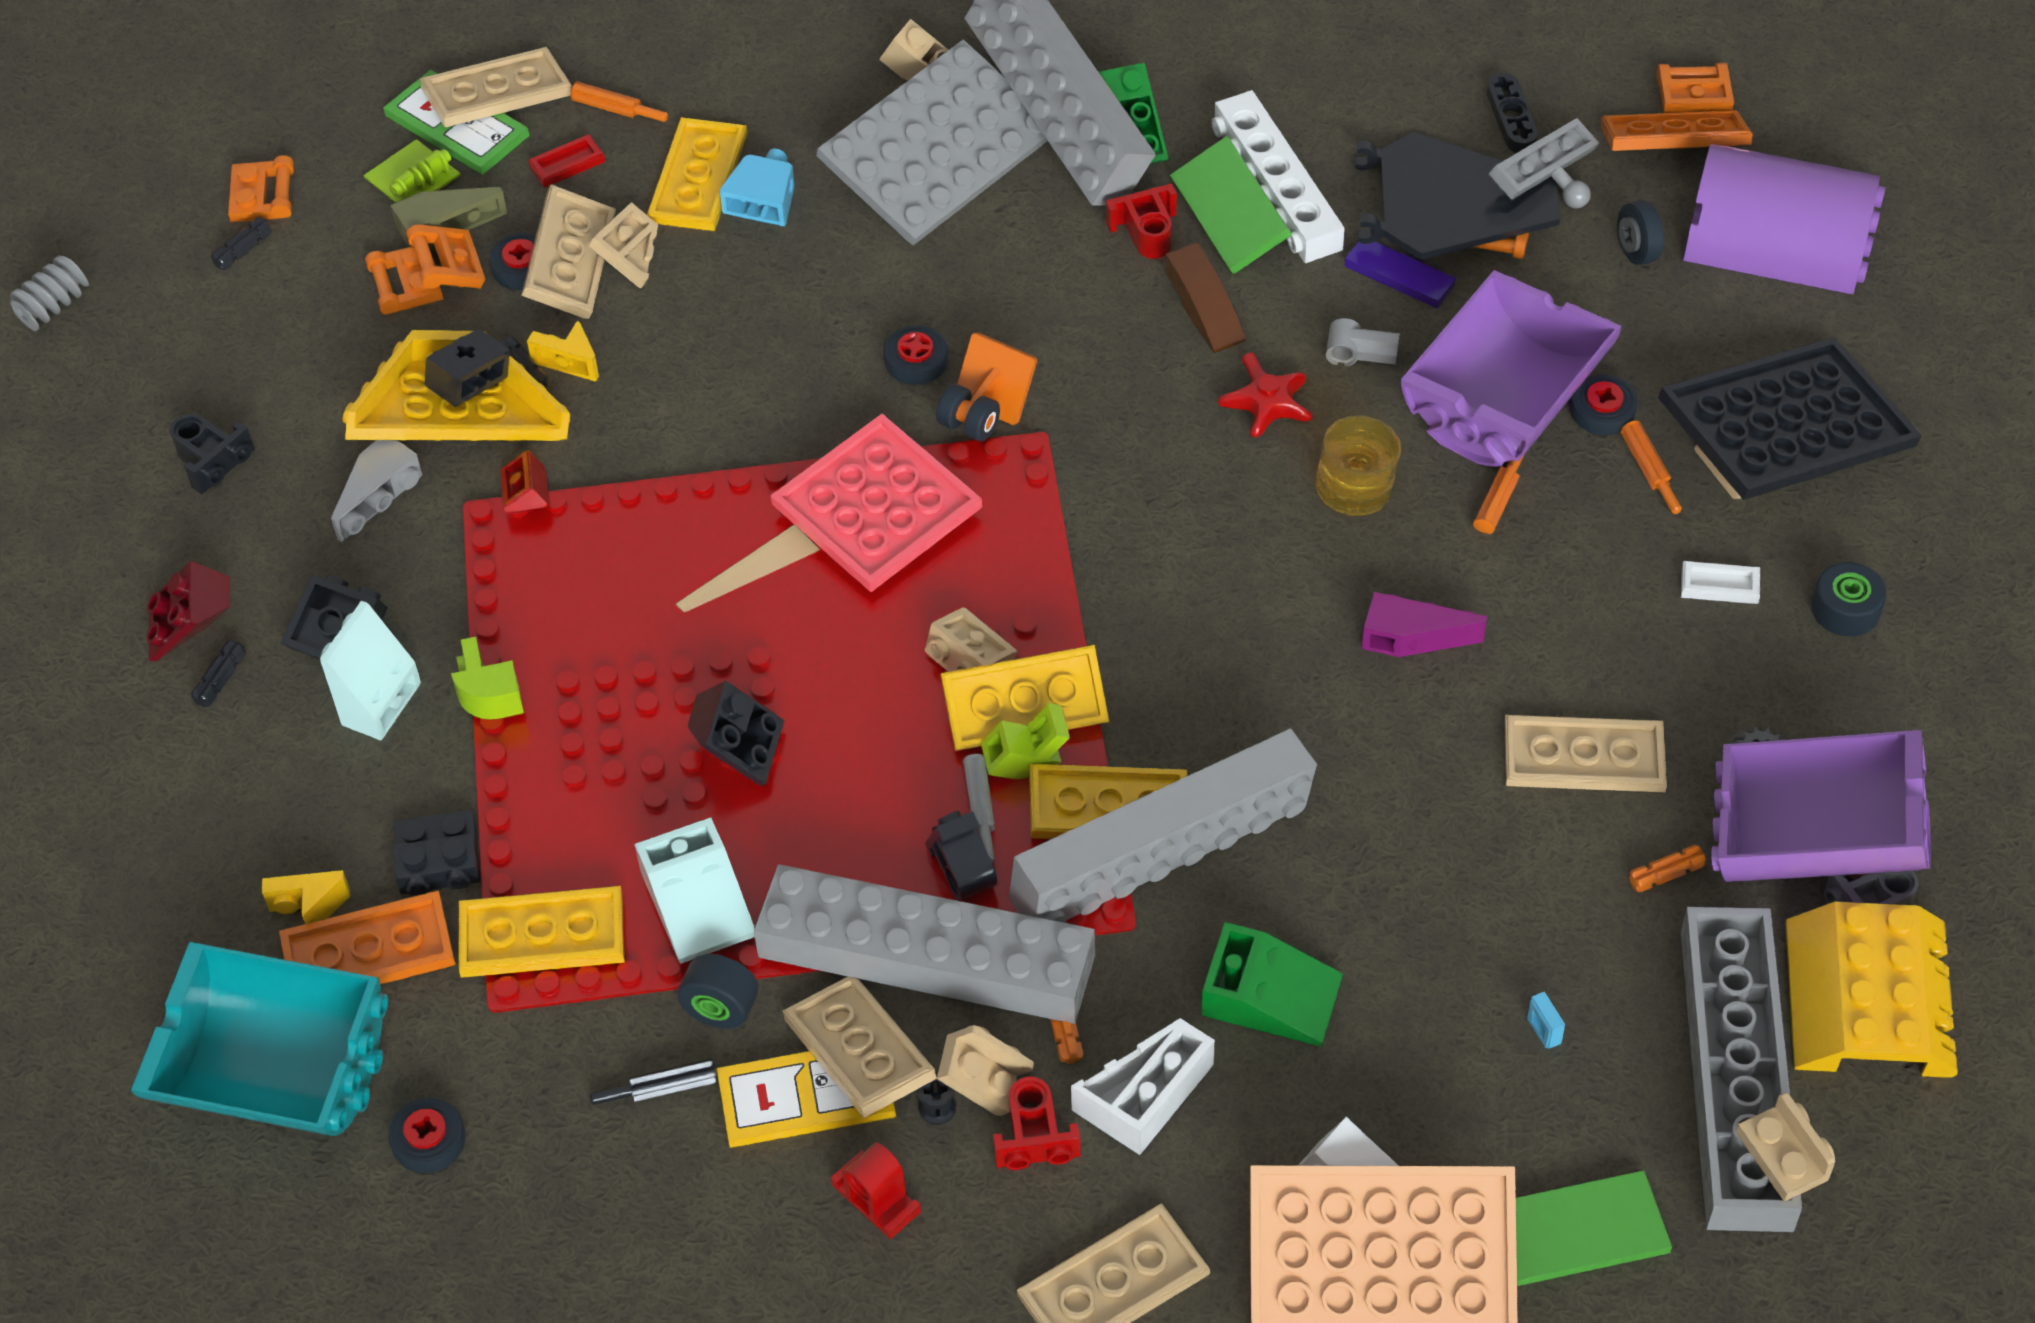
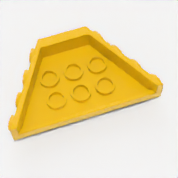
(403, 408)

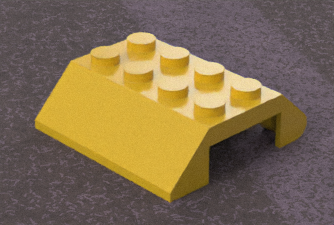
(1869, 987)

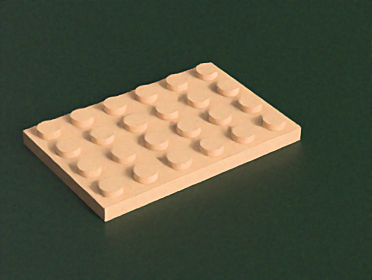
(1383, 1244)

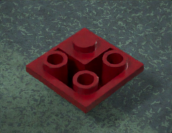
(185, 607)

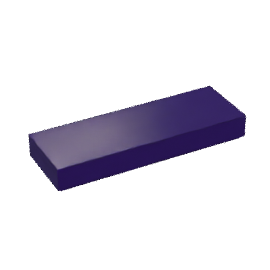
(1400, 272)

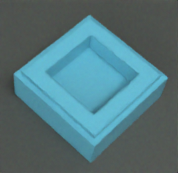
(1545, 1020)

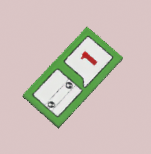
(473, 143)

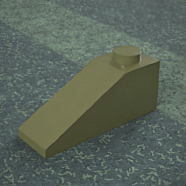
(449, 209)

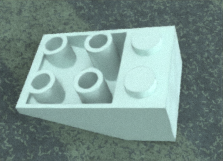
(368, 673)
(694, 890)

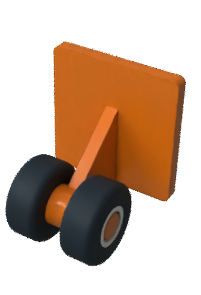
(988, 389)

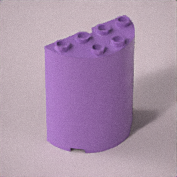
(1784, 218)
(1504, 369)
(1822, 807)

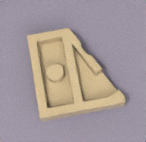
(628, 243)

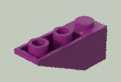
(1414, 627)

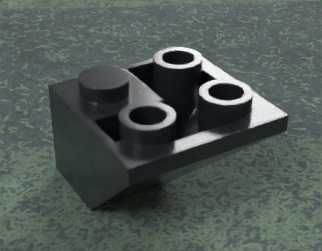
(736, 730)

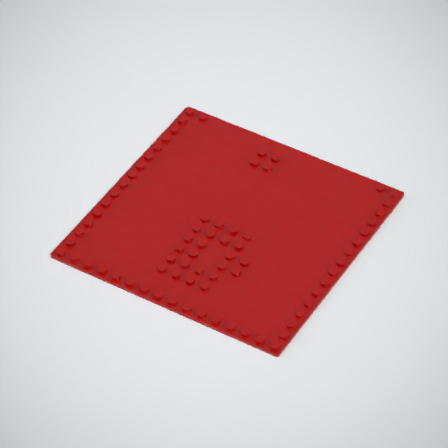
(866, 741)

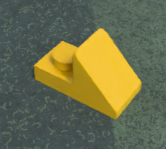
(568, 356)
(314, 893)

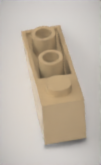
(912, 51)

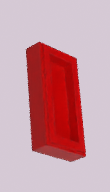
(566, 160)

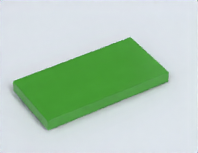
(1230, 205)
(1587, 1228)

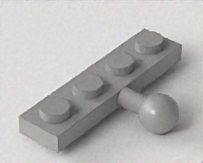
(1548, 159)

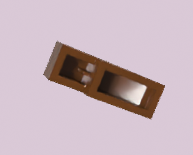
(1204, 297)

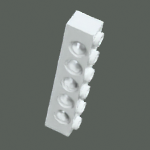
(1281, 175)

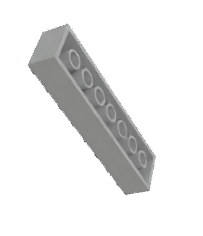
(1063, 95)
(1163, 830)
(926, 943)
(1735, 1060)

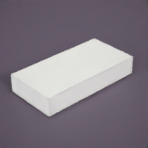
(1720, 582)

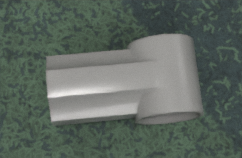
(1351, 343)

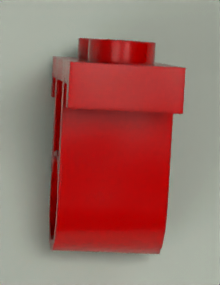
(1146, 218)
(1034, 1130)
(876, 1187)

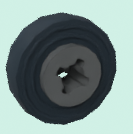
(1640, 232)

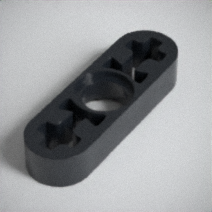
(1516, 102)

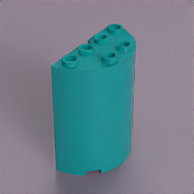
(266, 1040)

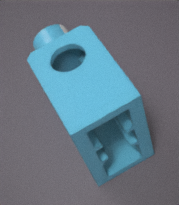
(760, 188)

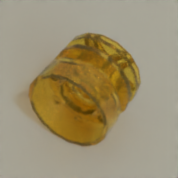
(1358, 465)

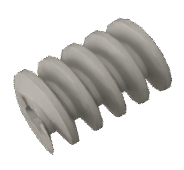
(45, 290)

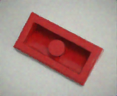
(524, 484)

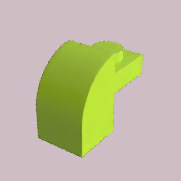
(486, 690)
(1015, 746)

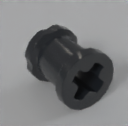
(945, 1104)

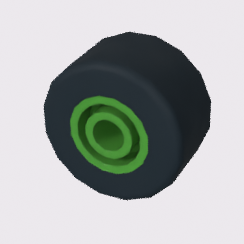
(1848, 599)
(718, 991)

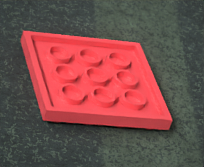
(876, 502)

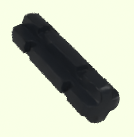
(241, 243)
(521, 356)
(218, 673)

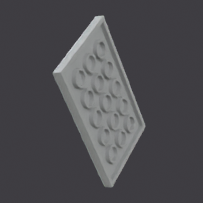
(934, 143)

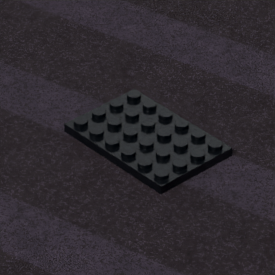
(1789, 418)

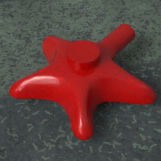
(1267, 396)

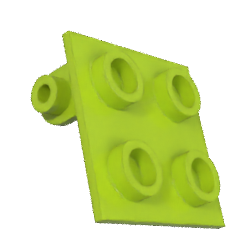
(413, 171)

